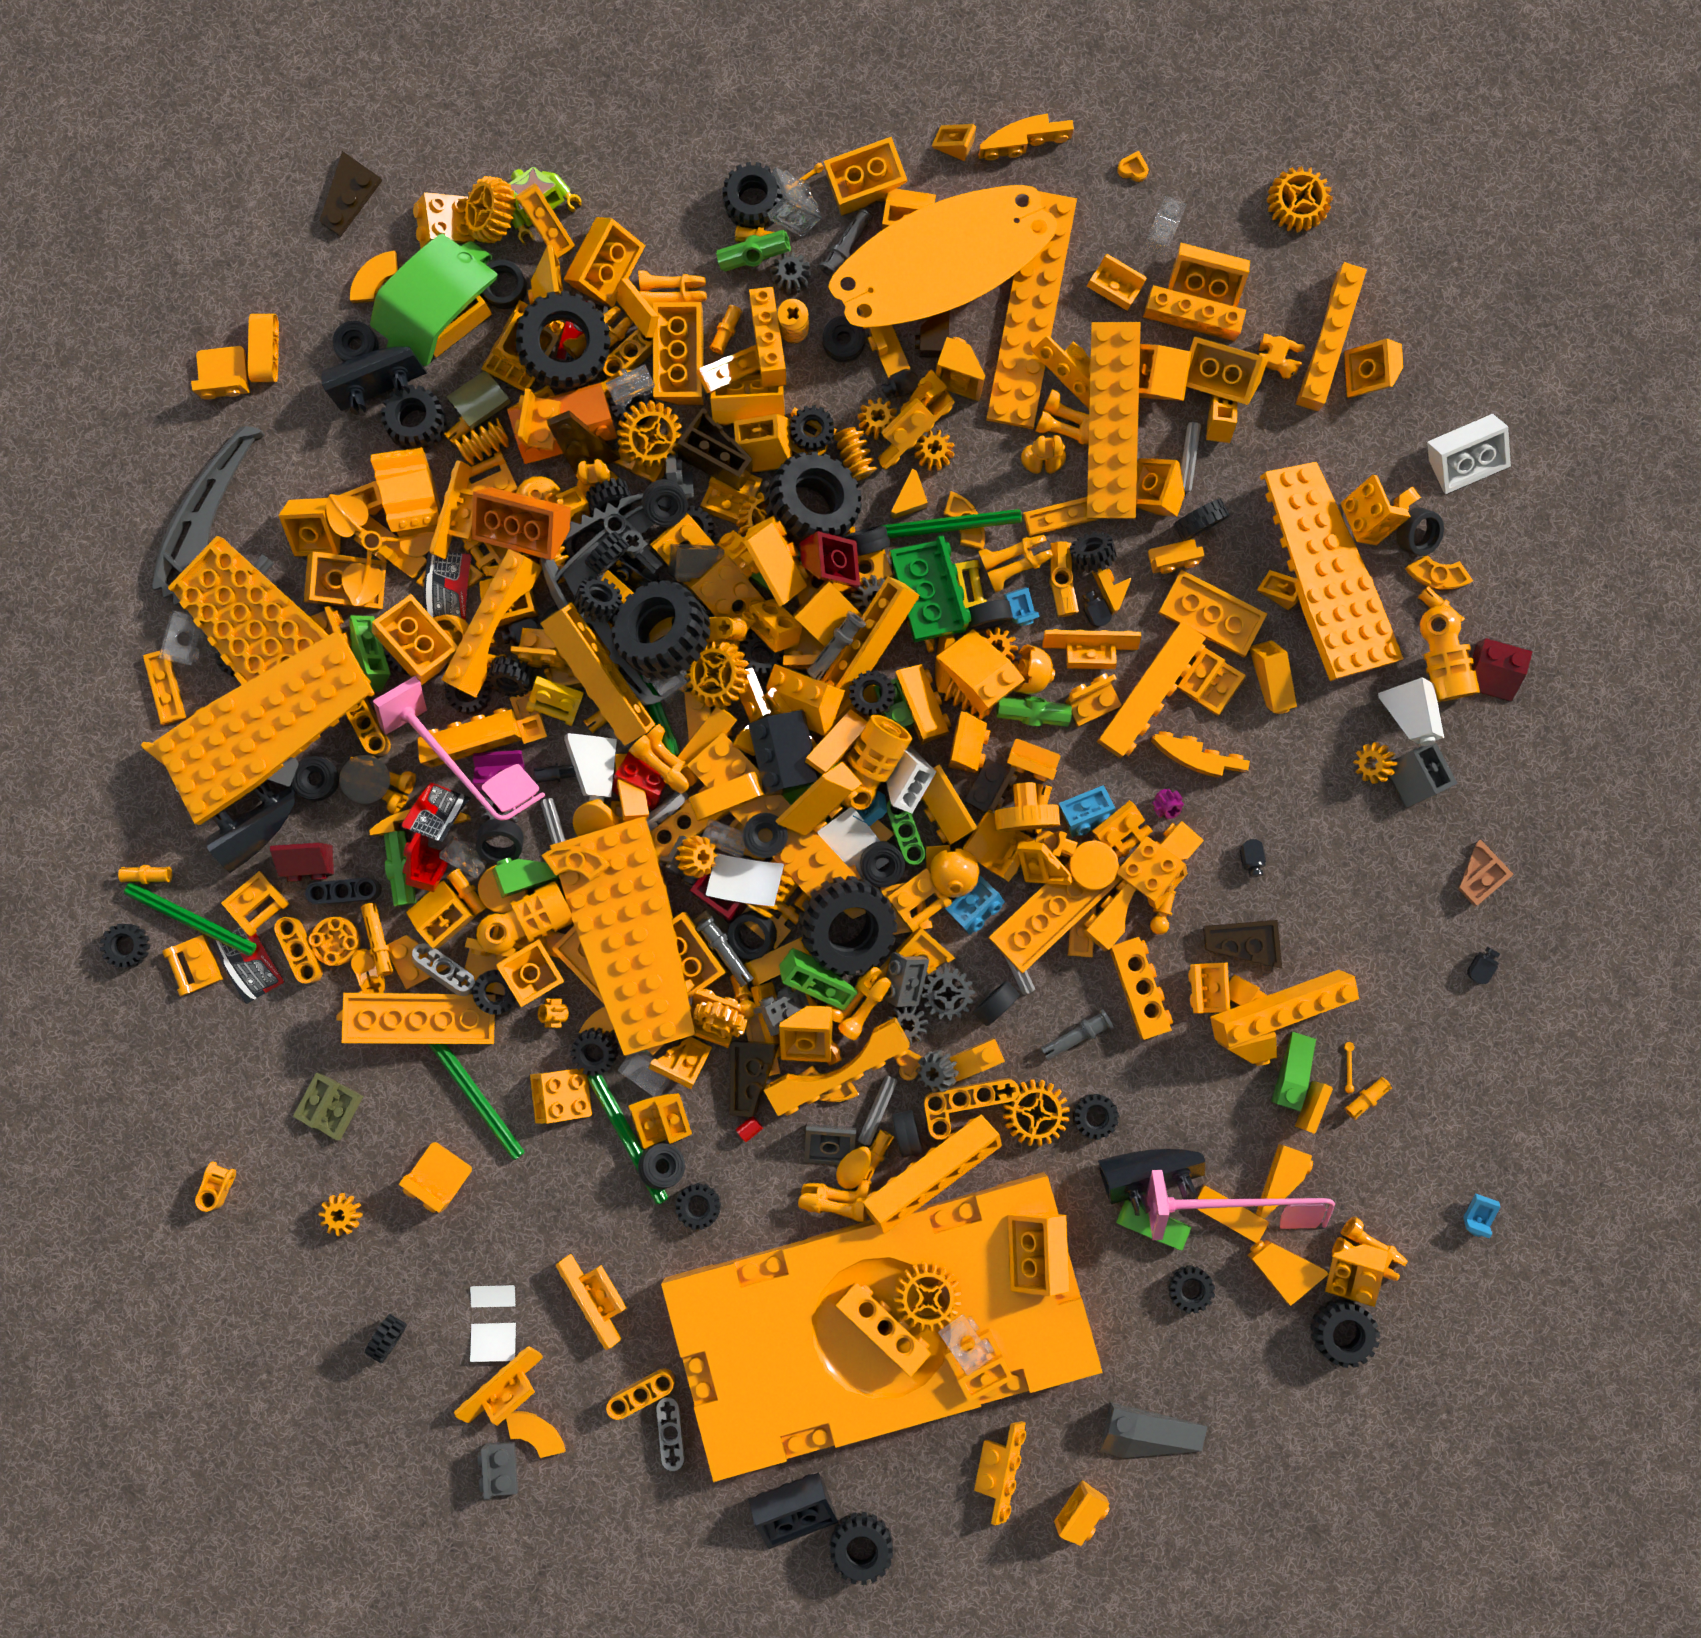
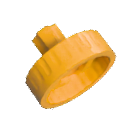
(1026, 813)

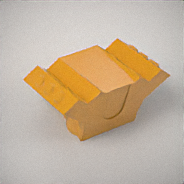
(504, 359)
(406, 489)

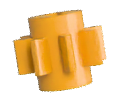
(553, 1013)

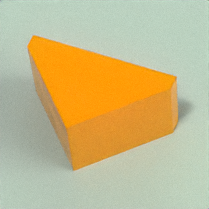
(955, 140)
(910, 498)
(1279, 589)

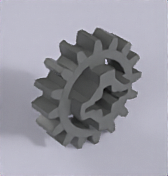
(947, 982)

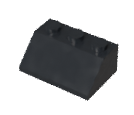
(781, 751)
(792, 1510)

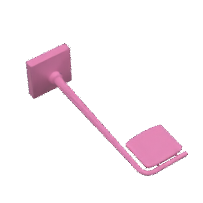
(505, 789)
(1297, 1213)

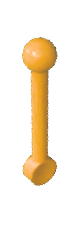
(817, 169)
(1349, 1047)

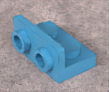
(1087, 810)
(976, 906)

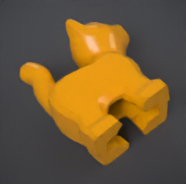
(1277, 350)

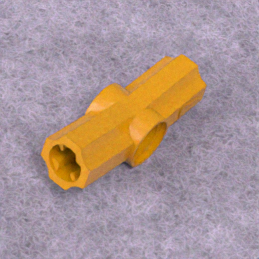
(1063, 594)

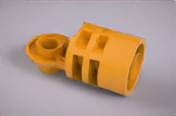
(1448, 660)
(876, 757)
(530, 918)

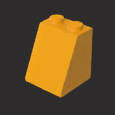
(824, 612)

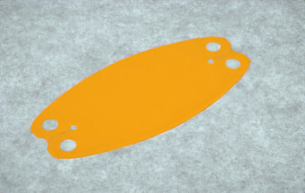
(943, 255)

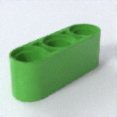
(906, 843)
(1175, 1232)

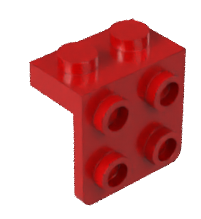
(642, 776)
(423, 864)

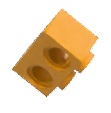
(775, 625)

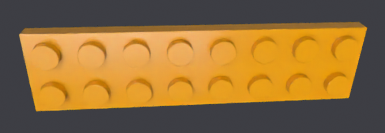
(1113, 420)
(803, 857)

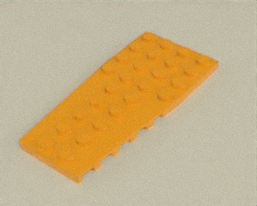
(1331, 575)
(243, 612)
(260, 725)
(630, 937)

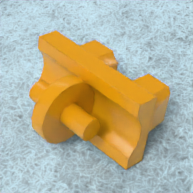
(1057, 843)

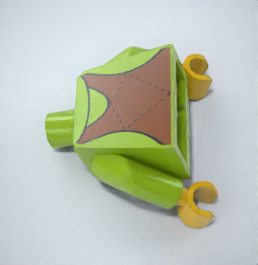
(551, 187)

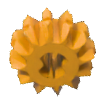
(875, 410)
(926, 445)
(1002, 640)
(1368, 757)
(696, 856)
(344, 1224)

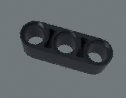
(332, 888)

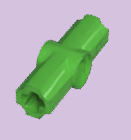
(740, 254)
(1034, 711)
(395, 845)

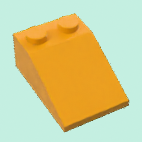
(864, 175)
(324, 580)
(980, 670)
(968, 743)

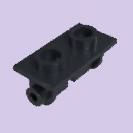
(626, 570)

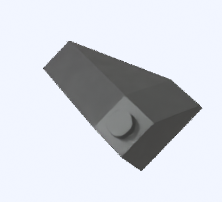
(1144, 1433)

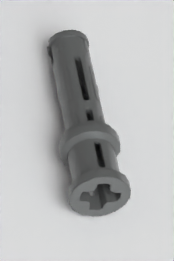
(840, 252)
(841, 638)
(718, 941)
(1088, 1029)

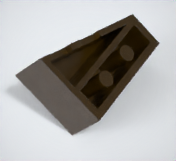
(714, 452)

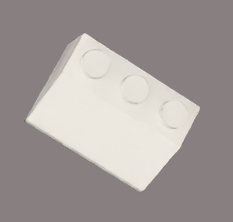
(1470, 453)

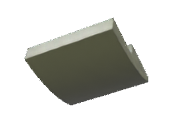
(478, 399)
(328, 1106)

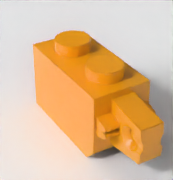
(738, 553)

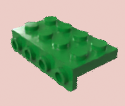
(933, 576)

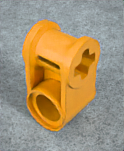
(726, 629)
(217, 1182)

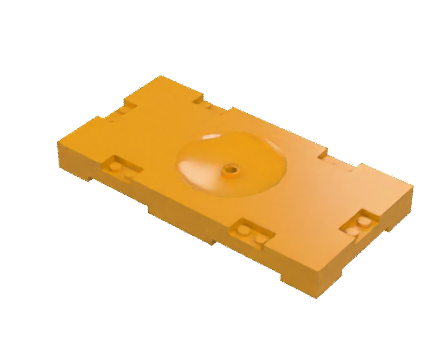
(792, 1375)

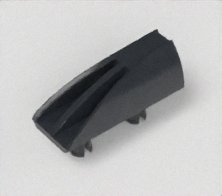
(370, 376)
(249, 833)
(1129, 1174)

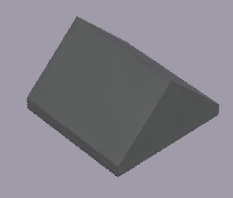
(828, 1143)

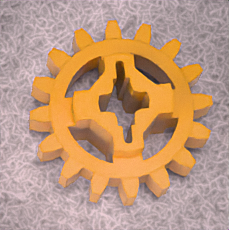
(719, 1019)

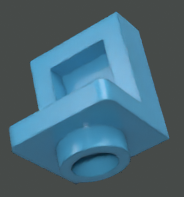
(1021, 606)
(875, 810)
(1481, 1215)

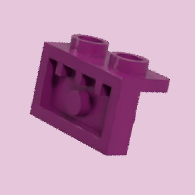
(491, 763)

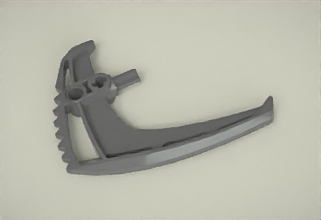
(199, 531)
(575, 570)

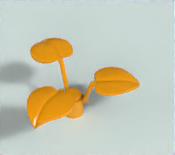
(361, 581)

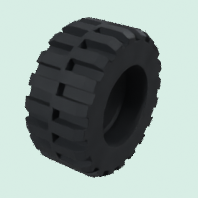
(568, 309)
(826, 478)
(645, 610)
(868, 945)

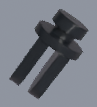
(900, 383)
(1096, 609)
(515, 630)
(1253, 857)
(1483, 966)

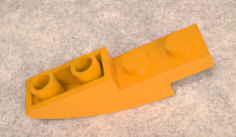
(1015, 137)
(1190, 755)

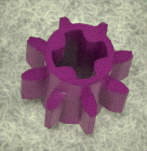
(1168, 803)

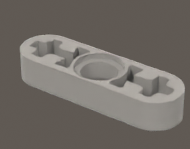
(441, 959)
(678, 1450)

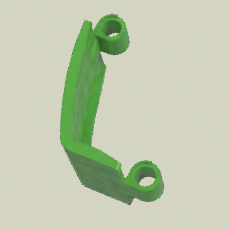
(430, 294)

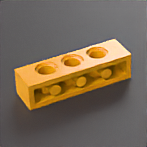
(1194, 313)
(767, 337)
(879, 567)
(671, 824)
(1161, 1021)
(907, 1361)

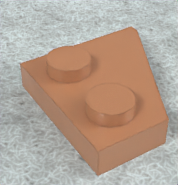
(1483, 874)

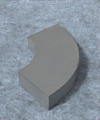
(666, 809)

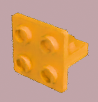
(538, 650)

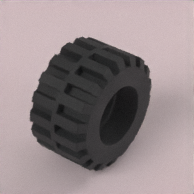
(744, 179)
(419, 436)
(1359, 1347)
(861, 1527)

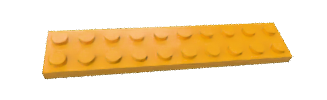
(1029, 320)

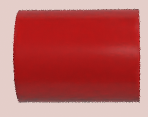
(749, 1129)

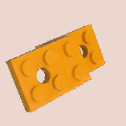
(721, 583)

